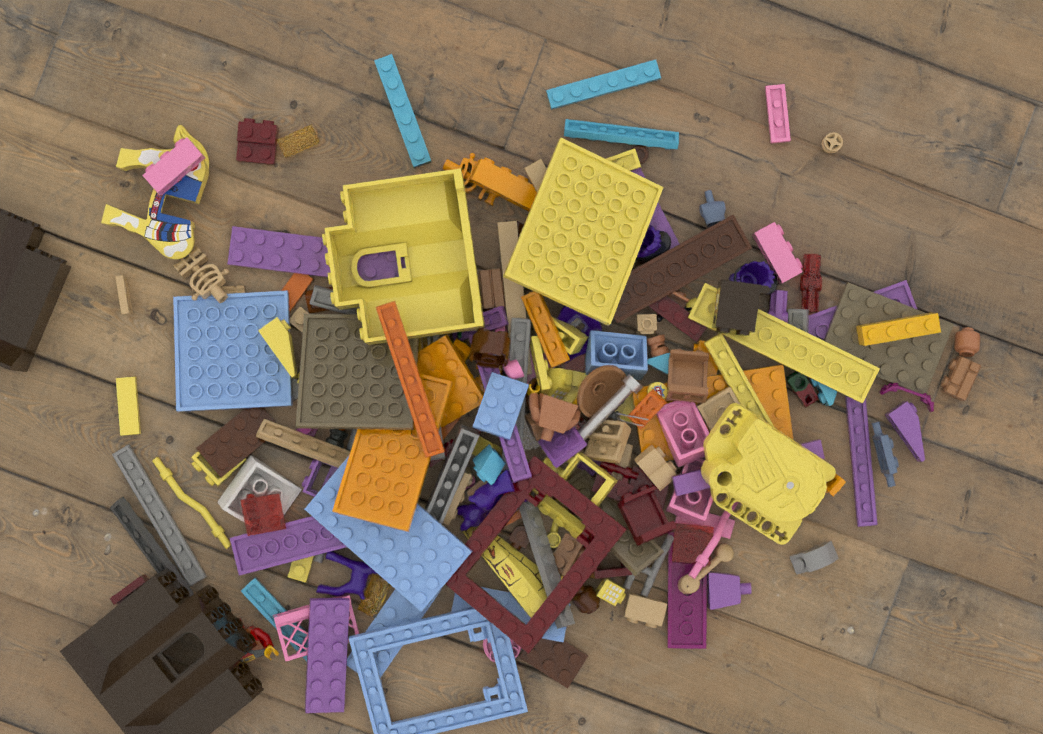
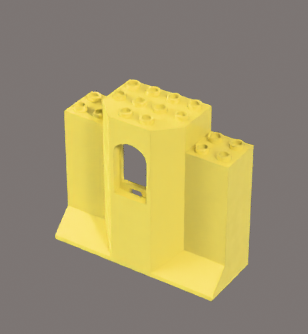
(428, 226)

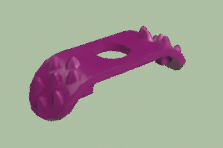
(923, 397)

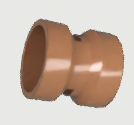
(657, 346)

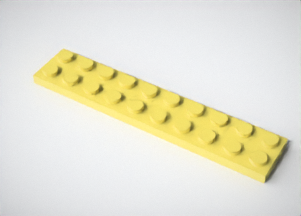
(795, 349)

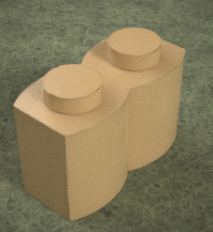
(655, 466)

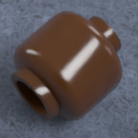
(586, 600)

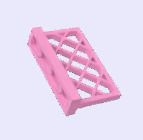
(297, 615)

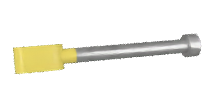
(603, 413)

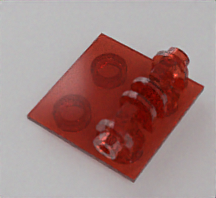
(263, 513)

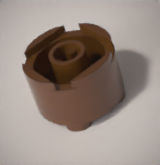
(490, 348)

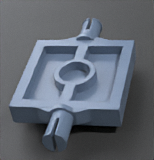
(883, 447)

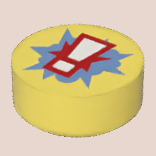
(659, 387)

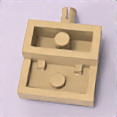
(608, 441)

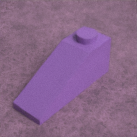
(907, 425)

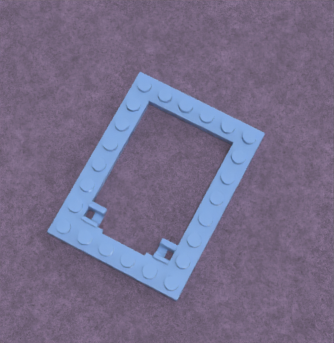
(509, 687)

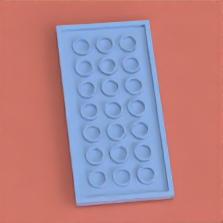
(411, 561)

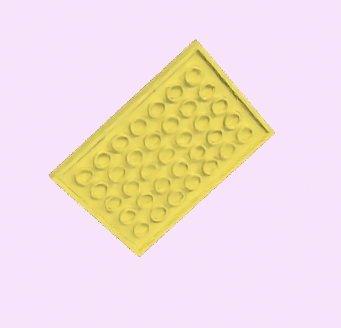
(583, 232)

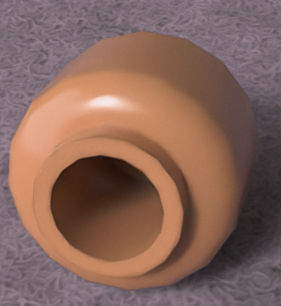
(967, 342)

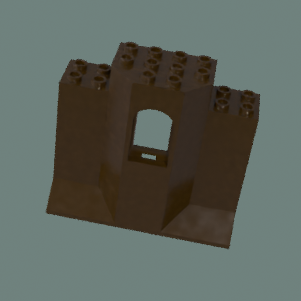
(27, 289)
(125, 653)

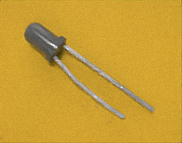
(615, 415)

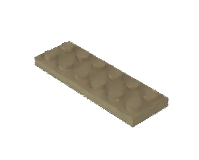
(632, 556)

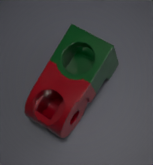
(802, 388)

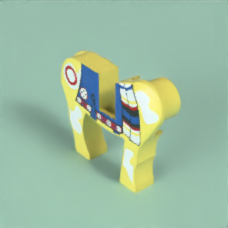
(167, 233)

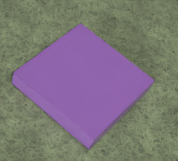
(563, 446)

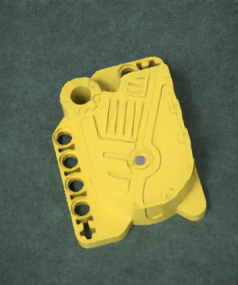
(764, 466)

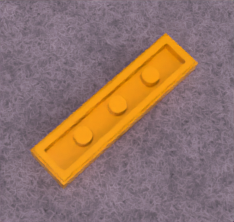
(545, 328)

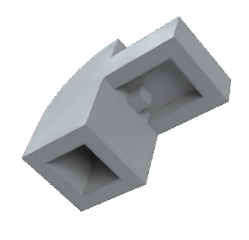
(814, 558)

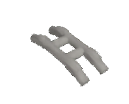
(651, 572)

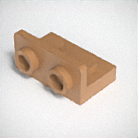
(567, 553)

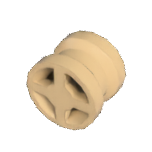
(833, 139)

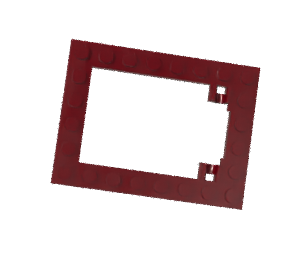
(597, 522)

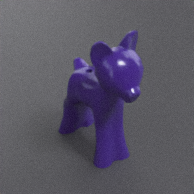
(485, 499)
(358, 580)

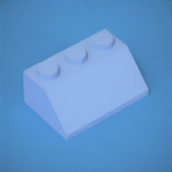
(617, 349)

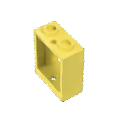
(607, 485)

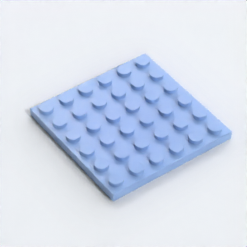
(224, 357)

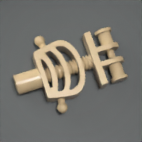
(208, 276)

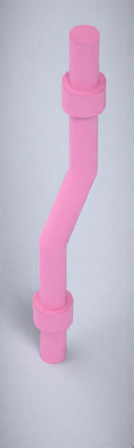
(702, 559)

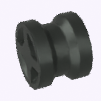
(337, 437)

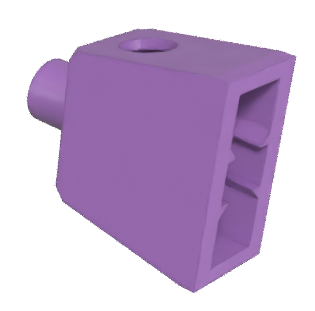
(725, 589)

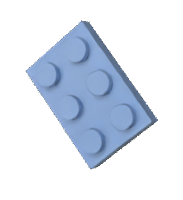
(500, 406)

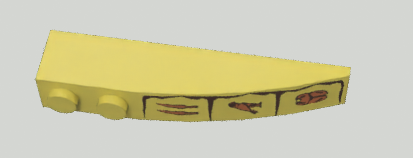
(515, 572)

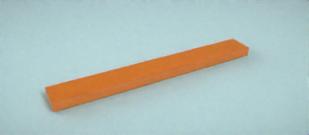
(410, 379)

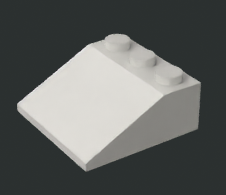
(259, 480)

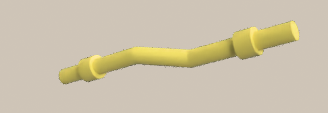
(217, 530)

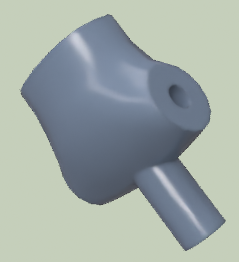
(712, 211)

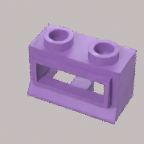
(308, 481)

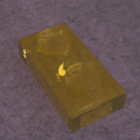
(374, 596)

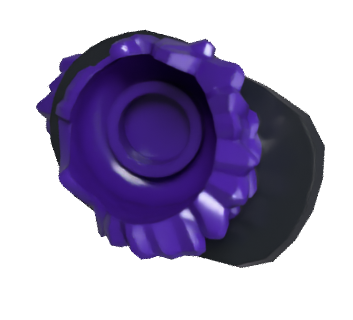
(653, 244)
(756, 273)

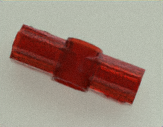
(811, 282)

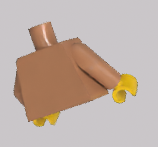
(552, 413)

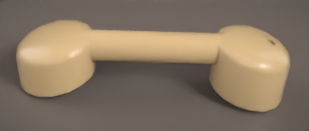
(723, 553)

